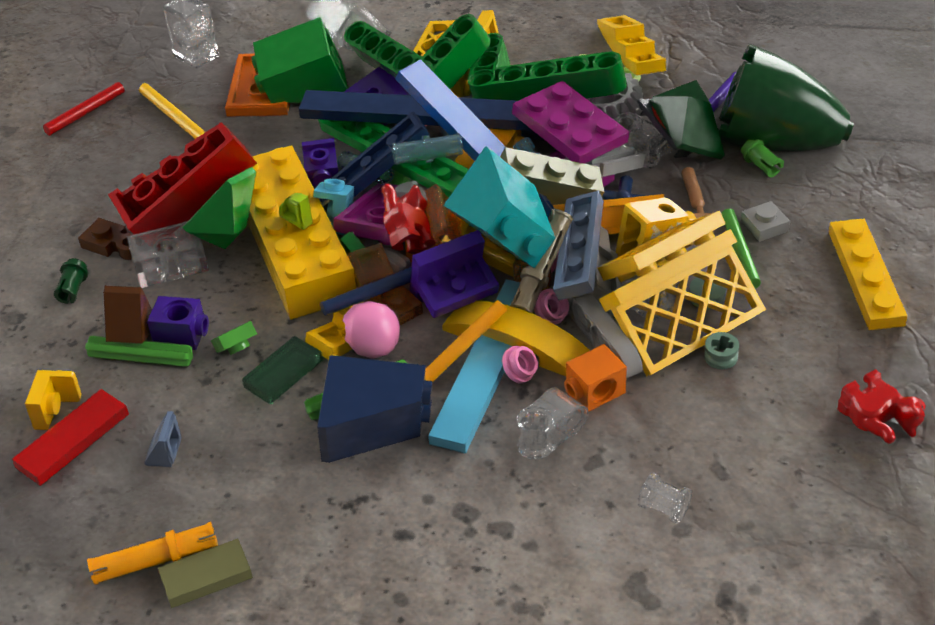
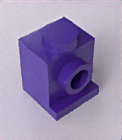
(320, 160)

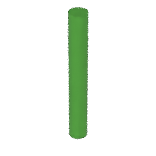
(741, 247)

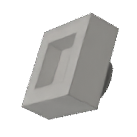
(765, 221)

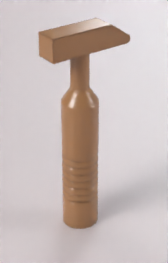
(693, 191)

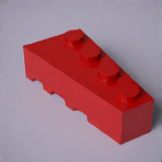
(182, 182)

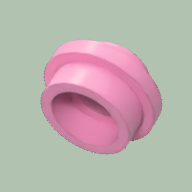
(559, 308)
(519, 363)

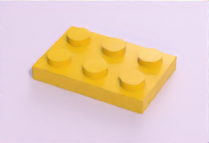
(663, 247)

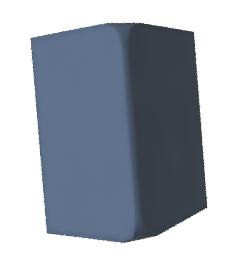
(164, 442)

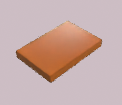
(244, 95)

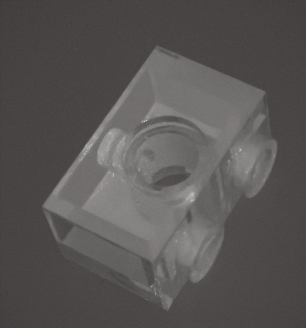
(191, 31)
(166, 255)

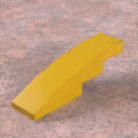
(628, 39)

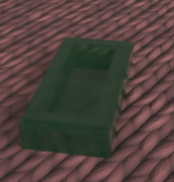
(282, 369)

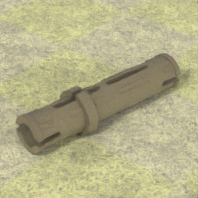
(537, 278)

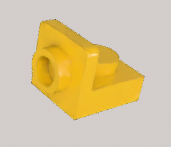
(47, 393)

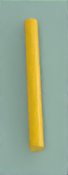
(171, 111)

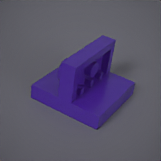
(452, 274)

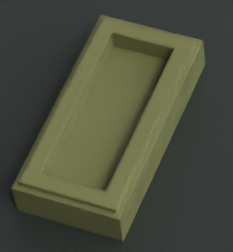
(205, 573)

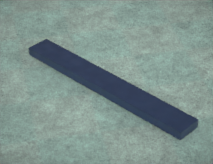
(394, 108)

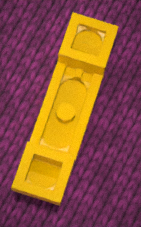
(520, 329)

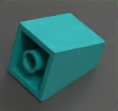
(503, 208)

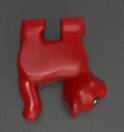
(407, 220)
(878, 404)

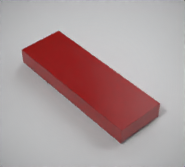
(70, 437)

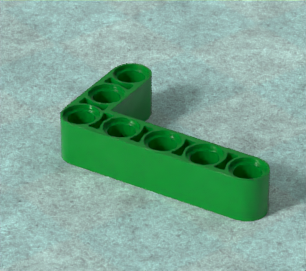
(447, 58)
(587, 74)

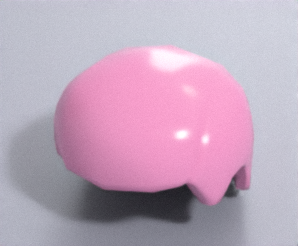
(371, 329)

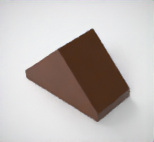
(126, 314)

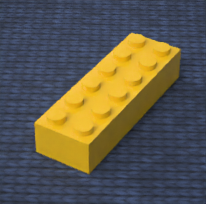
(302, 263)

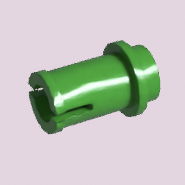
(756, 152)

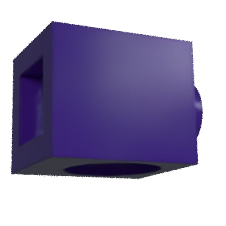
(178, 321)

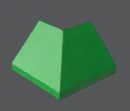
(225, 212)

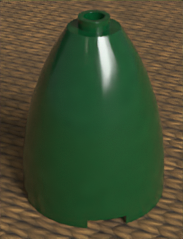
(781, 106)

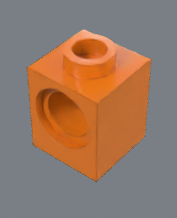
(595, 377)

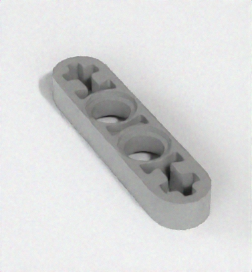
(602, 329)

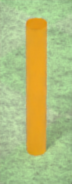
(464, 341)

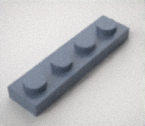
(580, 247)

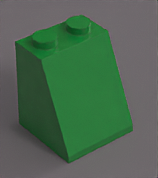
(298, 62)

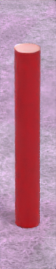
(83, 108)

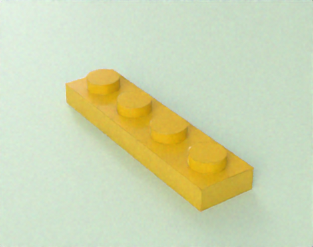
(867, 274)

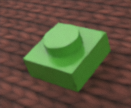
(235, 339)

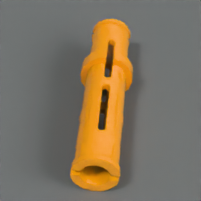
(152, 553)

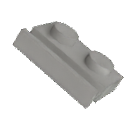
(617, 161)

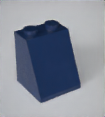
(371, 405)

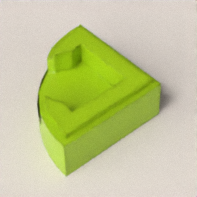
(296, 210)

